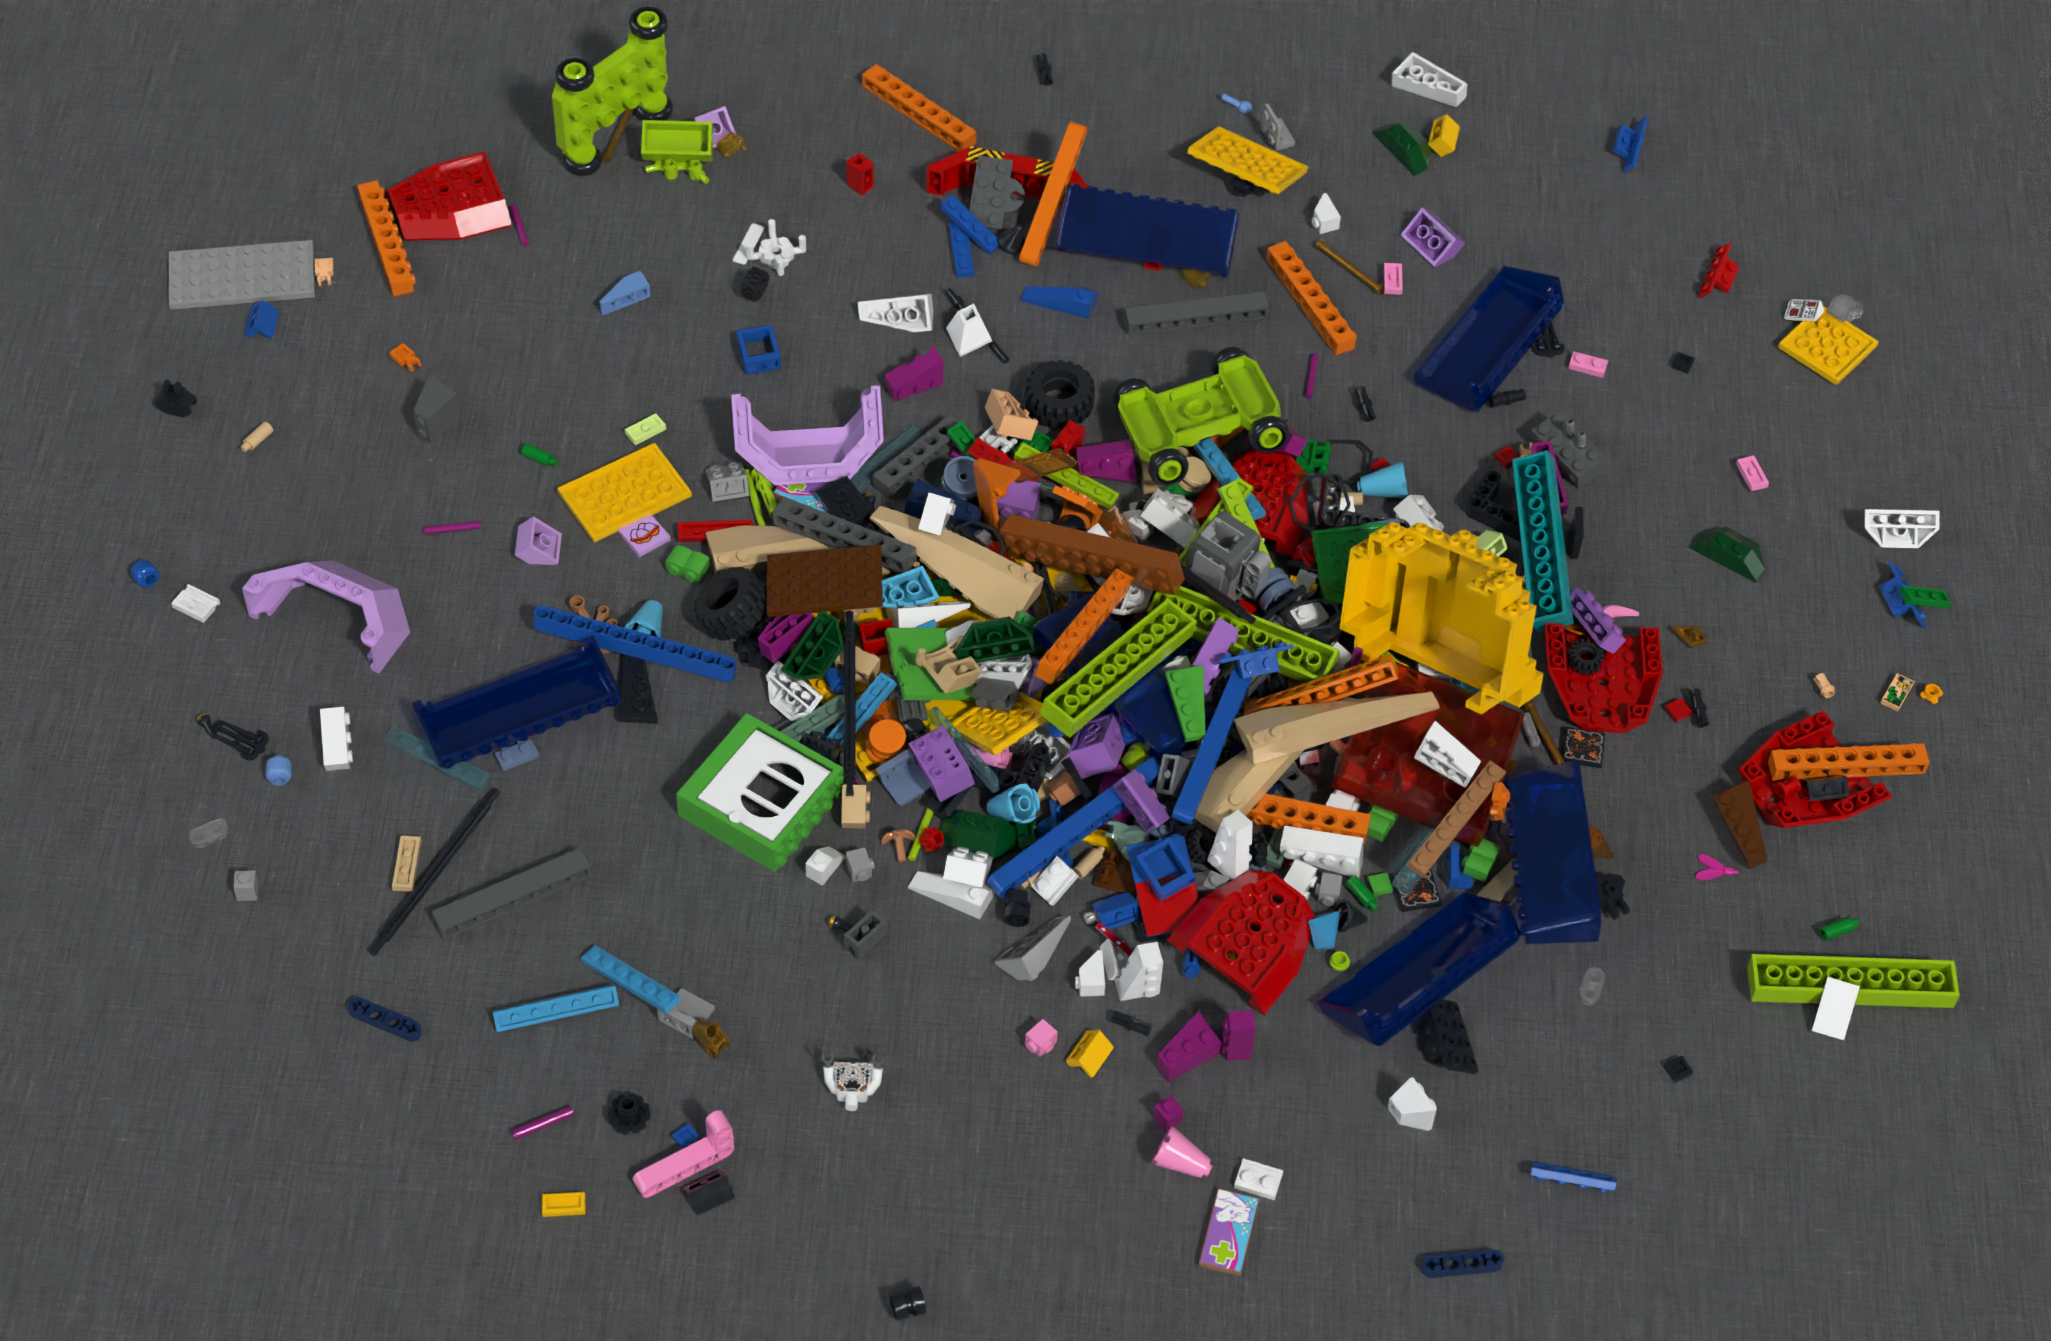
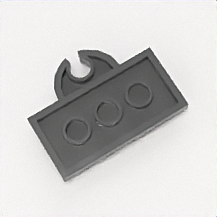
(993, 191)

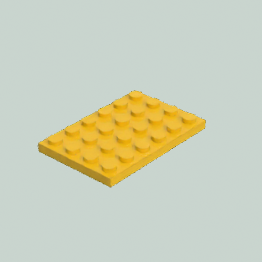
(1247, 160)
(624, 492)

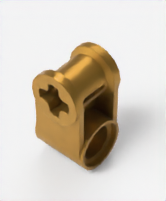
(711, 1037)

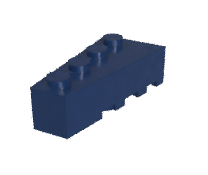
(964, 510)

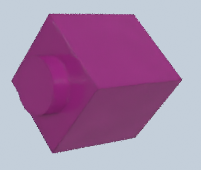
(1168, 1113)

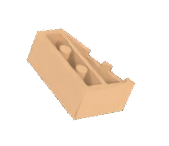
(1008, 416)

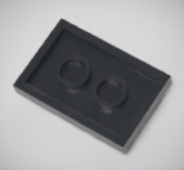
(844, 501)

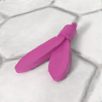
(1716, 868)

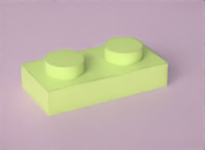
(645, 429)

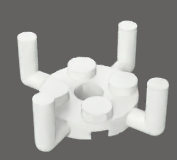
(776, 244)

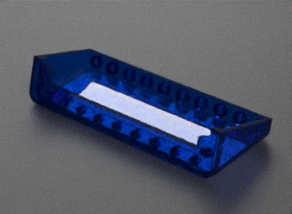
(1147, 229)
(1491, 337)
(517, 706)
(1143, 708)
(1552, 855)
(1422, 968)

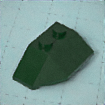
(1406, 145)
(1731, 551)
(995, 640)
(815, 650)
(980, 833)

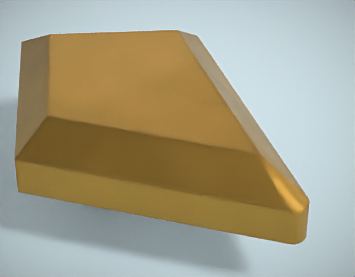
(1690, 635)

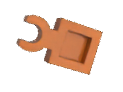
(404, 355)
(1499, 798)

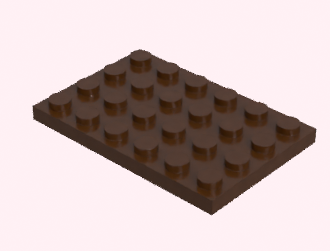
(824, 580)

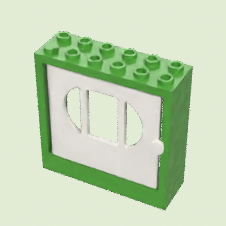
(714, 792)

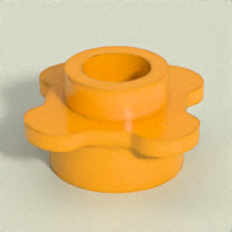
(1929, 690)

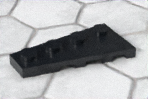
(636, 696)

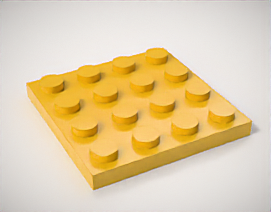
(1828, 346)
(998, 729)

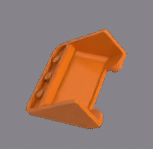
(992, 484)

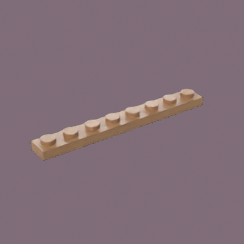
(1456, 819)

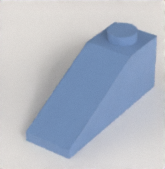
(626, 292)

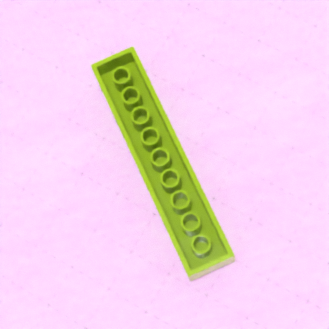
(1304, 662)
(1118, 668)
(1880, 980)

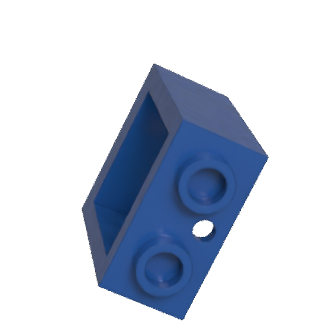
(752, 364)
(1172, 887)

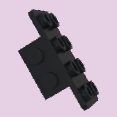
(750, 651)
(1446, 1037)

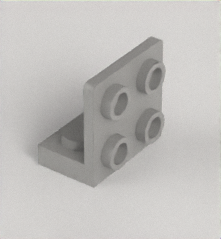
(1276, 130)
(727, 481)
(686, 1013)

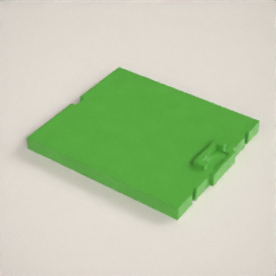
(914, 679)

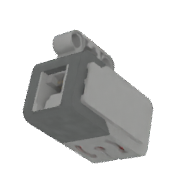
(1229, 557)

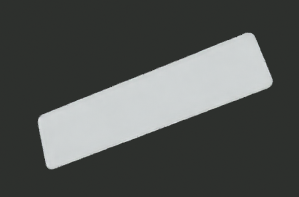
(752, 236)

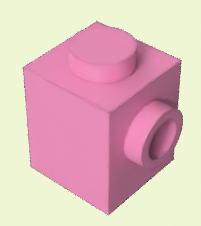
(1041, 1038)

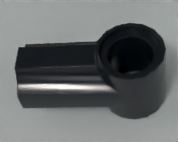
(1177, 827)

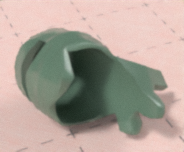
(1125, 835)

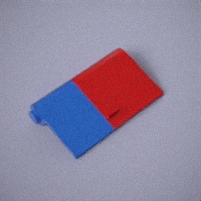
(1168, 914)

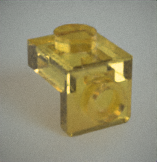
(731, 144)
(1196, 278)

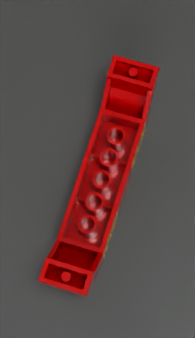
(960, 170)

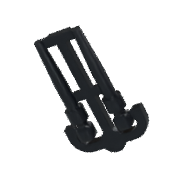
(1555, 341)
(247, 754)

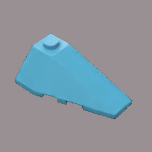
(908, 589)

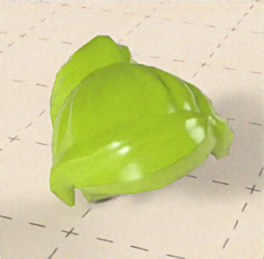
(1135, 756)

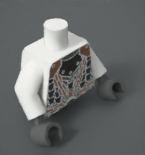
(852, 1080)

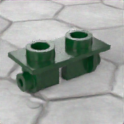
(944, 589)
(1028, 830)

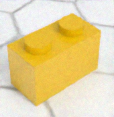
(1444, 135)

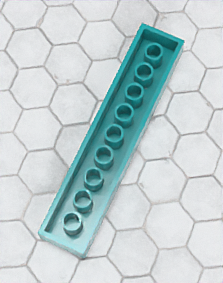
(1542, 539)

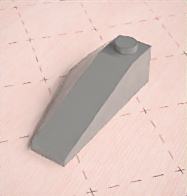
(1035, 952)

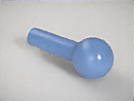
(1244, 106)

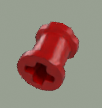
(1787, 787)

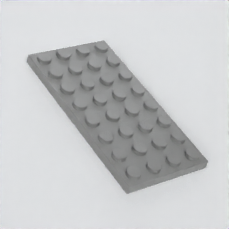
(241, 274)

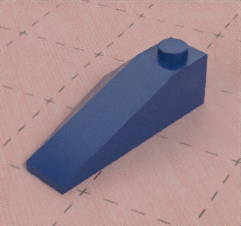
(1070, 300)

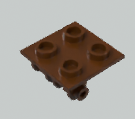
(1115, 873)

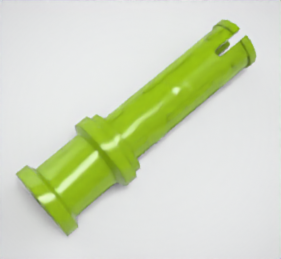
(764, 486)

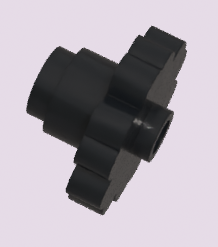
(629, 1114)

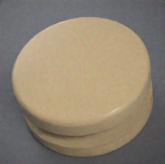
(1197, 476)

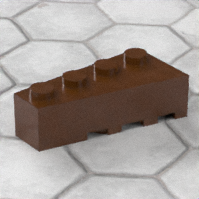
(1741, 820)

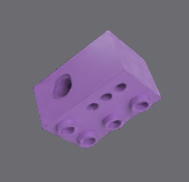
(1097, 746)
(941, 763)

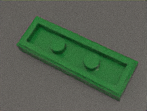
(1925, 597)

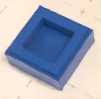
(685, 1136)

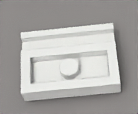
(195, 603)
(1054, 881)
(1258, 1179)

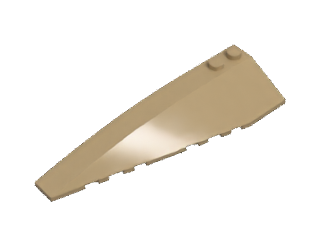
(750, 545)
(980, 574)
(1299, 727)
(1239, 786)

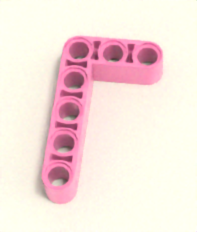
(689, 1160)

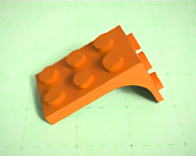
(1078, 505)

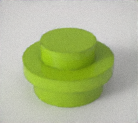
(1339, 961)

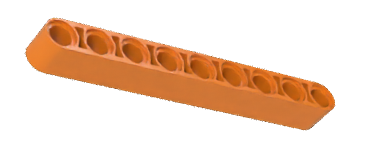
(1053, 194)

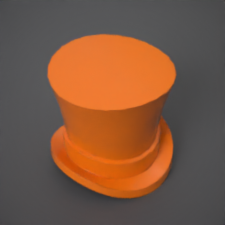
(885, 741)

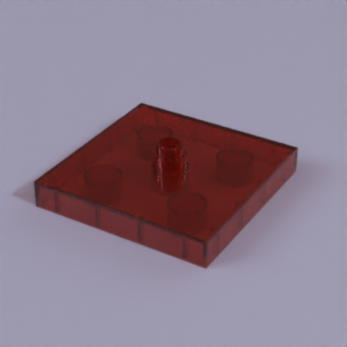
(1382, 765)

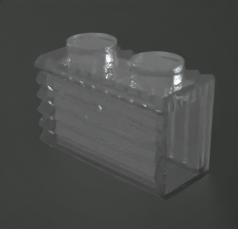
(1845, 308)

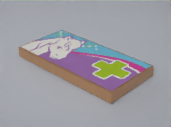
(801, 493)
(1229, 1232)

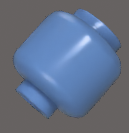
(278, 770)

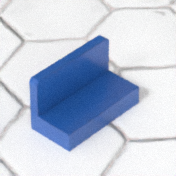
(262, 319)
(1456, 878)
(1117, 910)

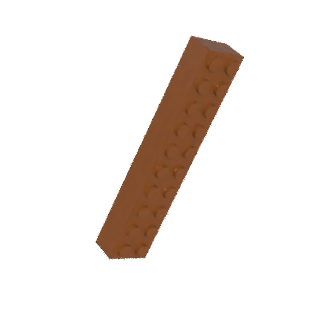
(1092, 553)

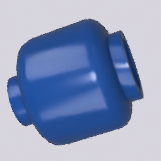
(144, 573)

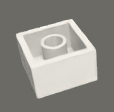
(968, 867)

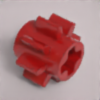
(931, 839)

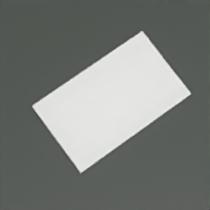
(1835, 1008)

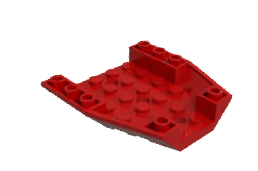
(451, 215)
(1276, 487)
(1630, 676)
(1796, 808)
(1265, 958)

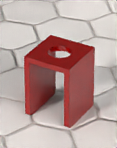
(874, 630)

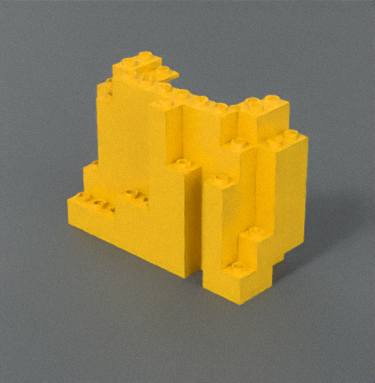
(1444, 608)

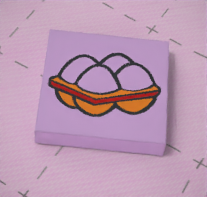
(644, 535)

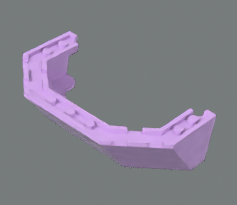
(809, 453)
(380, 602)

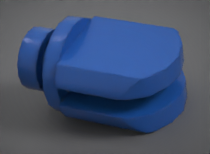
(835, 680)
(1191, 968)

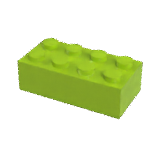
(677, 140)

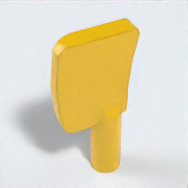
(1097, 839)

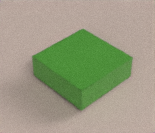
(1380, 884)

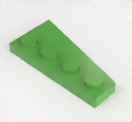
(1188, 699)

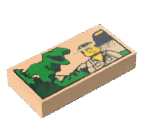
(1897, 692)

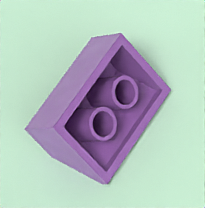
(1432, 238)
(1020, 500)
(1141, 801)

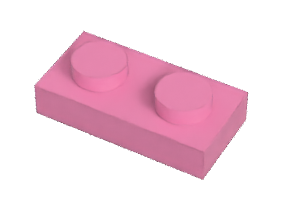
(1393, 278)
(1588, 364)
(1752, 473)

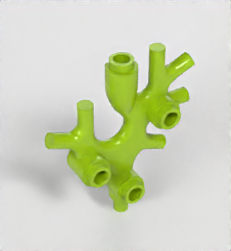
(672, 167)

